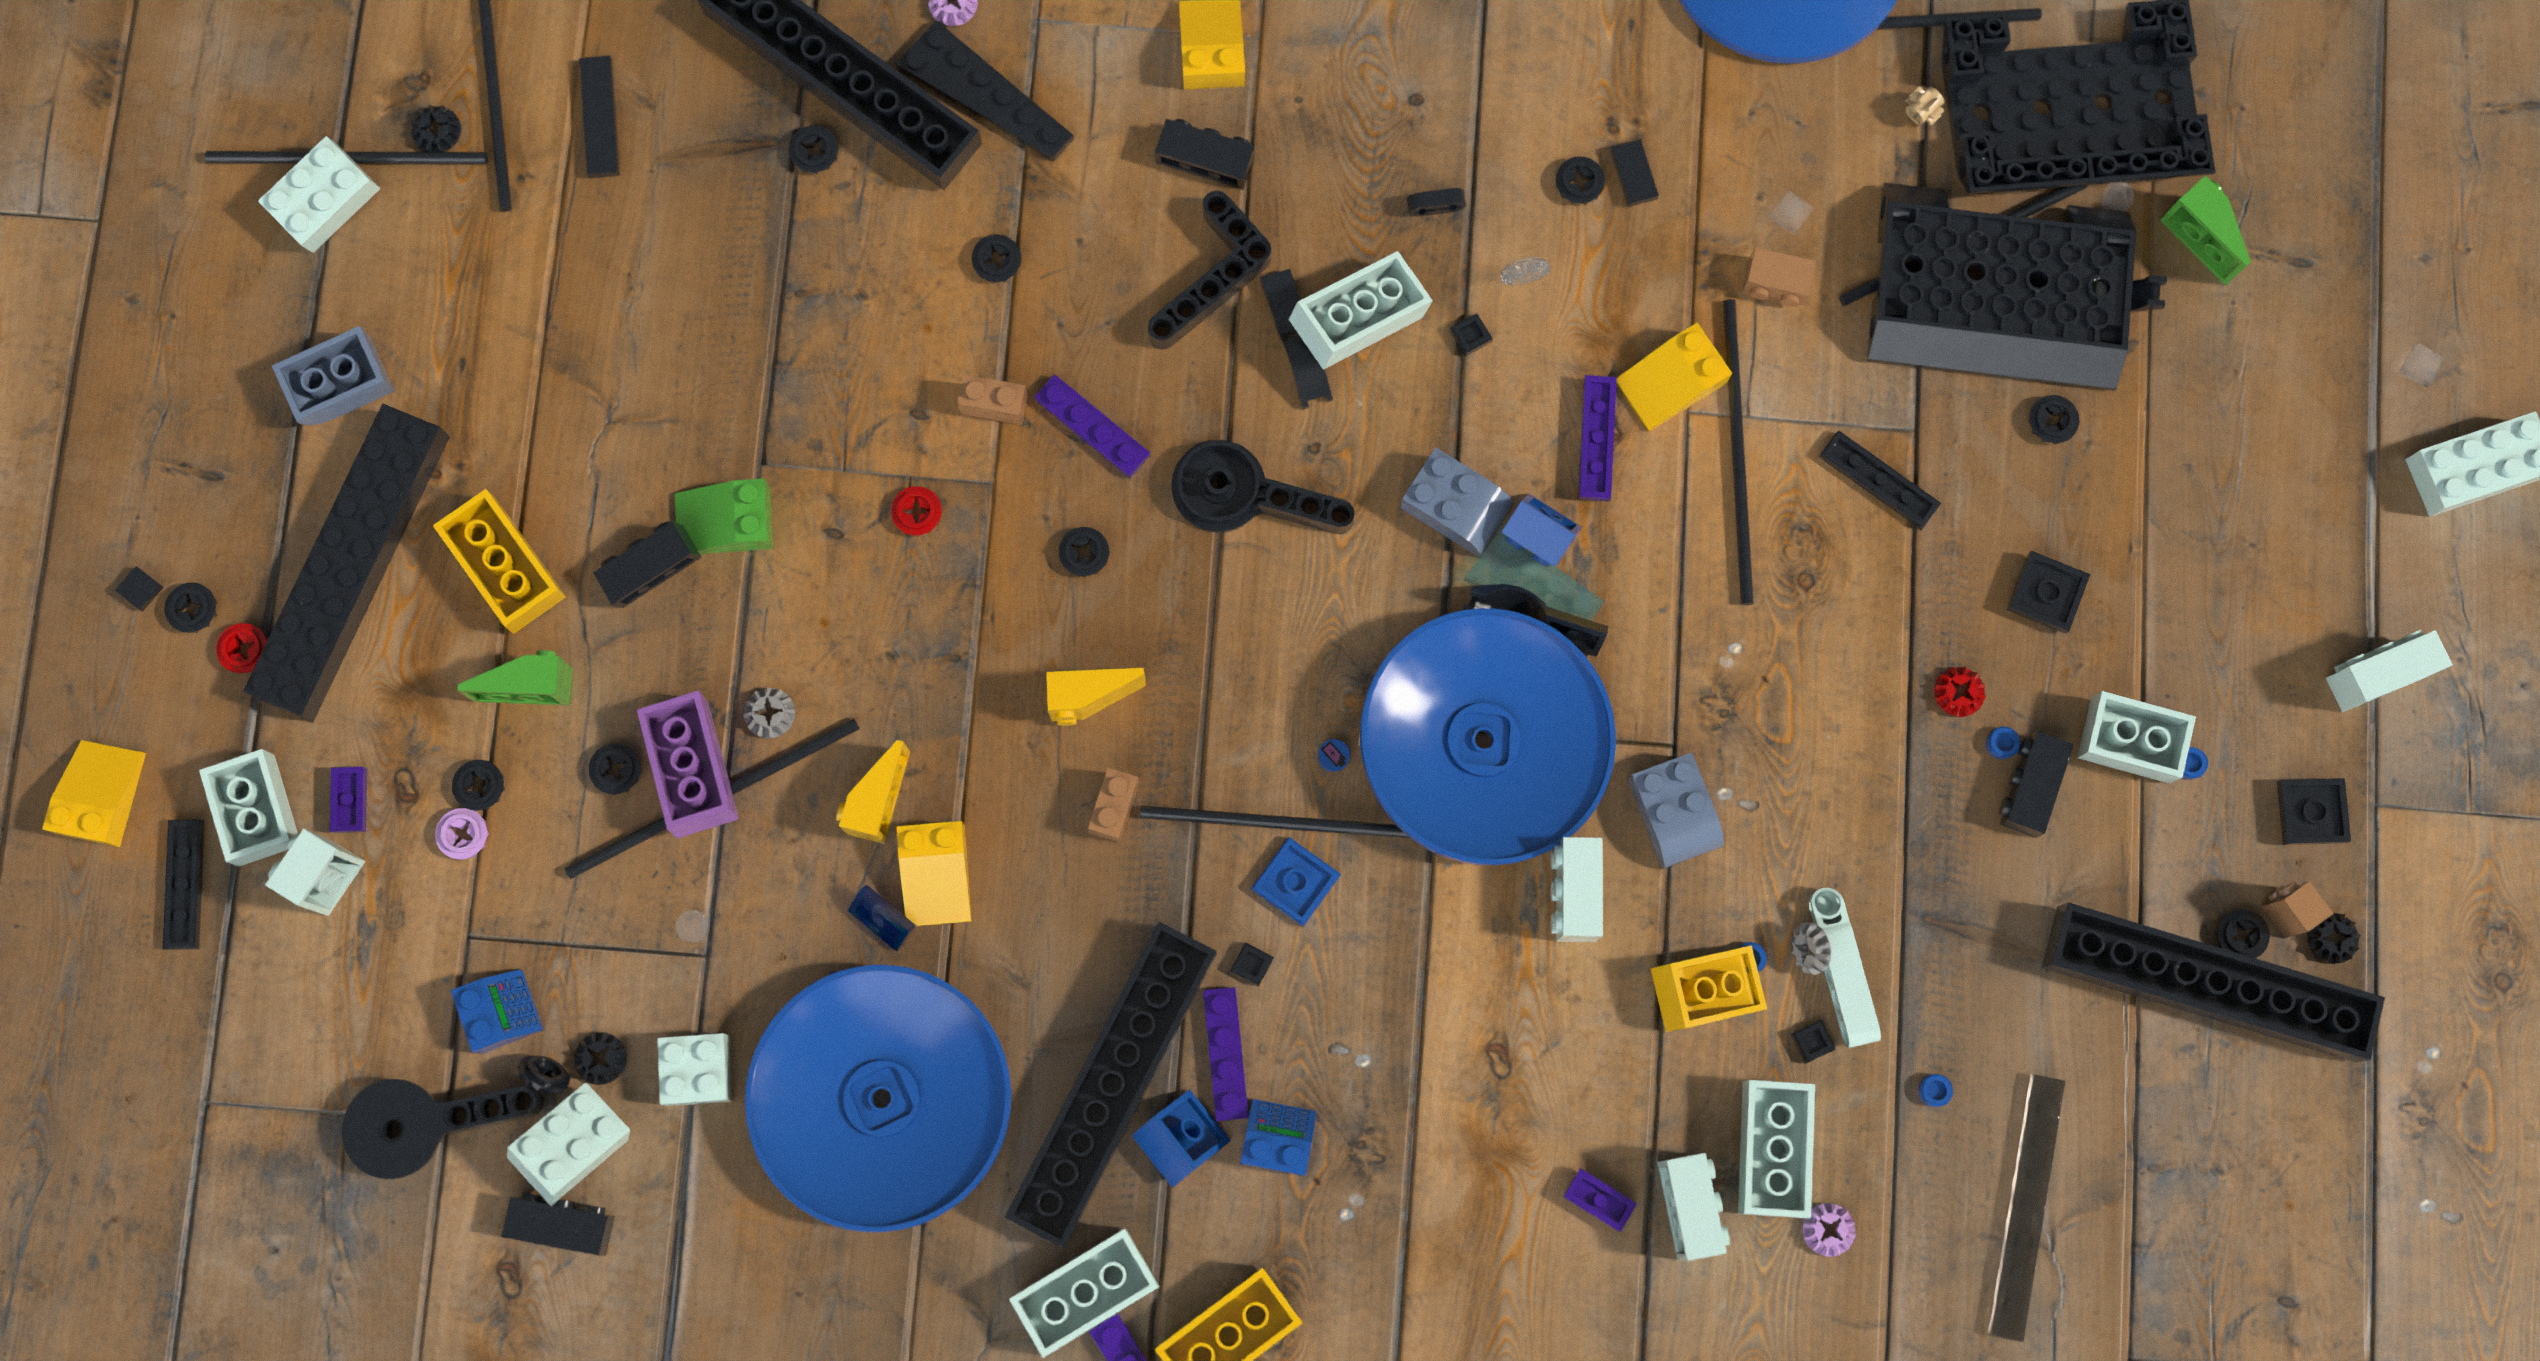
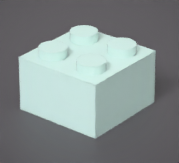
(695, 1069)

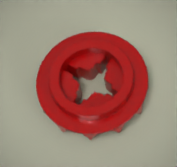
(905, 502)
(229, 643)
(1945, 692)

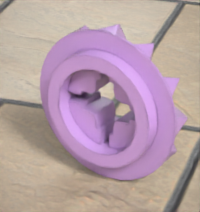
(952, 15)
(447, 839)
(1813, 1230)

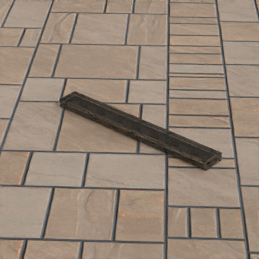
(2026, 1208)

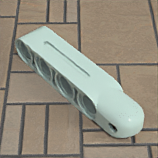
(1845, 971)

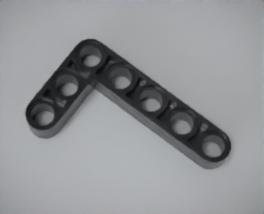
(1215, 277)

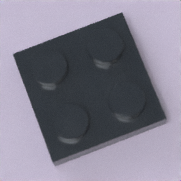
(2048, 592)
(2314, 811)

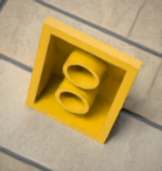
(1212, 44)
(1674, 377)
(1086, 692)
(95, 794)
(873, 799)
(934, 873)
(1708, 988)

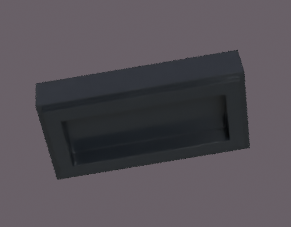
(1634, 173)

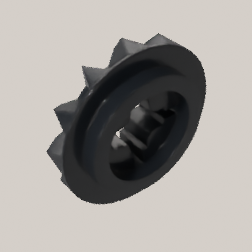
(447, 135)
(809, 137)
(1588, 170)
(1003, 246)
(2054, 406)
(1080, 538)
(179, 600)
(600, 765)
(465, 779)
(2245, 919)
(2325, 949)
(615, 1057)
(543, 1074)

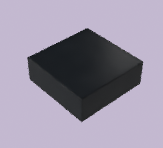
(1471, 334)
(139, 588)
(1252, 964)
(1813, 1041)

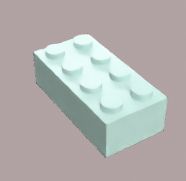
(1360, 310)
(2478, 464)
(1776, 1149)
(1084, 1293)

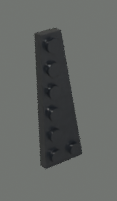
(964, 77)

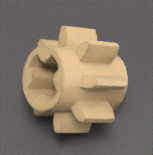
(1925, 105)

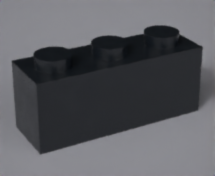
(1205, 153)
(646, 564)
(2035, 784)
(558, 1224)

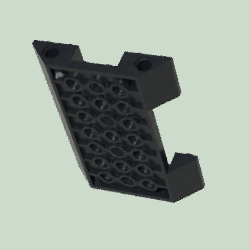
(2076, 138)
(2002, 320)

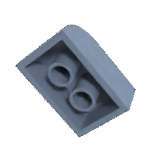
(333, 378)
(1457, 502)
(1677, 810)

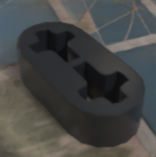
(1436, 202)

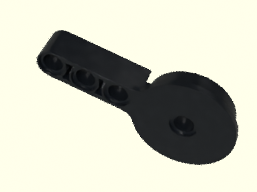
(1246, 493)
(422, 1123)

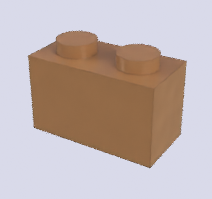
(1779, 277)
(992, 399)
(1113, 805)
(2296, 908)

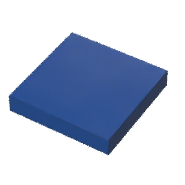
(1295, 881)

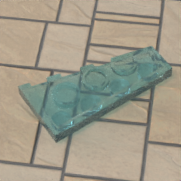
(1511, 566)

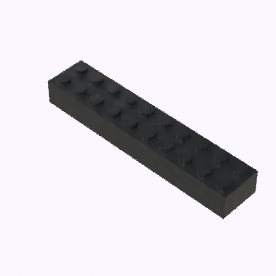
(852, 83)
(347, 563)
(2213, 982)
(1111, 1085)

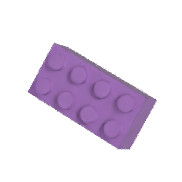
(687, 764)

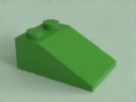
(2209, 229)
(727, 516)
(526, 680)

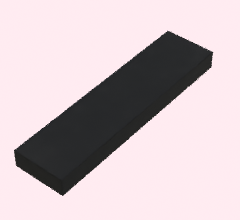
(599, 116)
(1880, 480)
(183, 884)

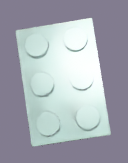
(319, 194)
(2388, 669)
(2136, 737)
(249, 807)
(314, 872)
(1577, 890)
(568, 1144)
(1693, 1207)

